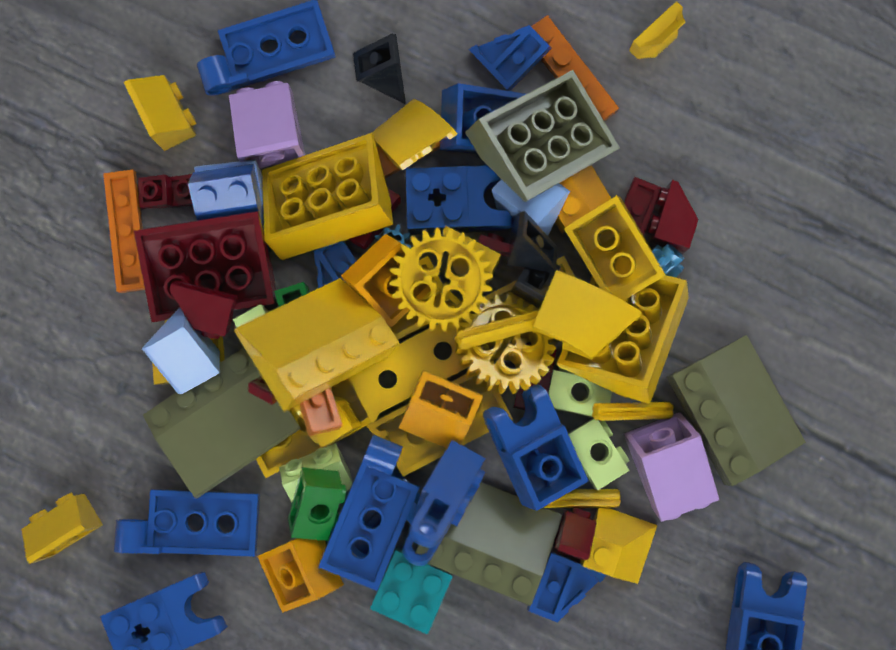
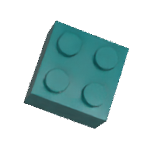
(411, 592)

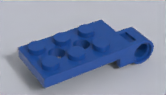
(249, 64)
(371, 490)
(169, 529)

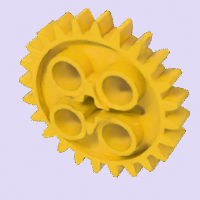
(469, 284)
(529, 360)

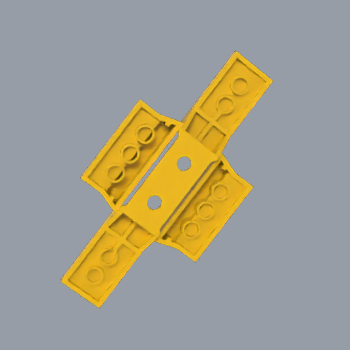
(407, 361)

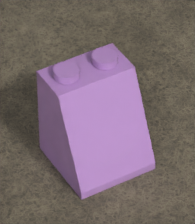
(266, 124)
(672, 466)

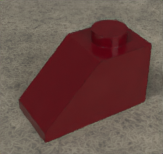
(205, 308)
(575, 533)

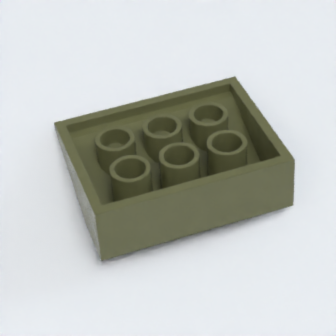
(543, 137)
(736, 411)
(218, 425)
(499, 544)

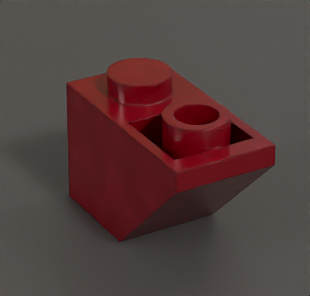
(675, 219)

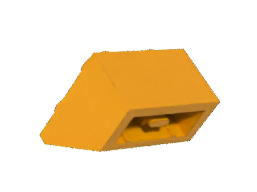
(440, 410)

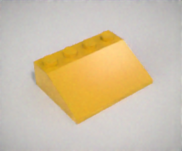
(325, 198)
(316, 342)
(637, 356)

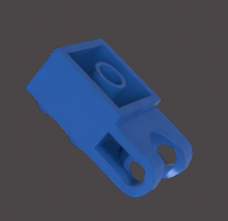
(464, 196)
(536, 450)
(444, 500)
(167, 616)
(764, 617)

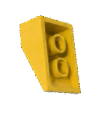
(615, 249)

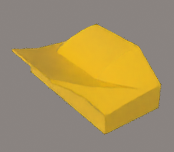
(659, 33)

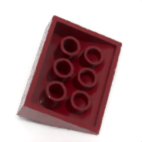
(208, 253)

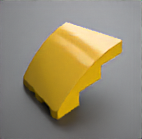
(411, 133)
(582, 315)

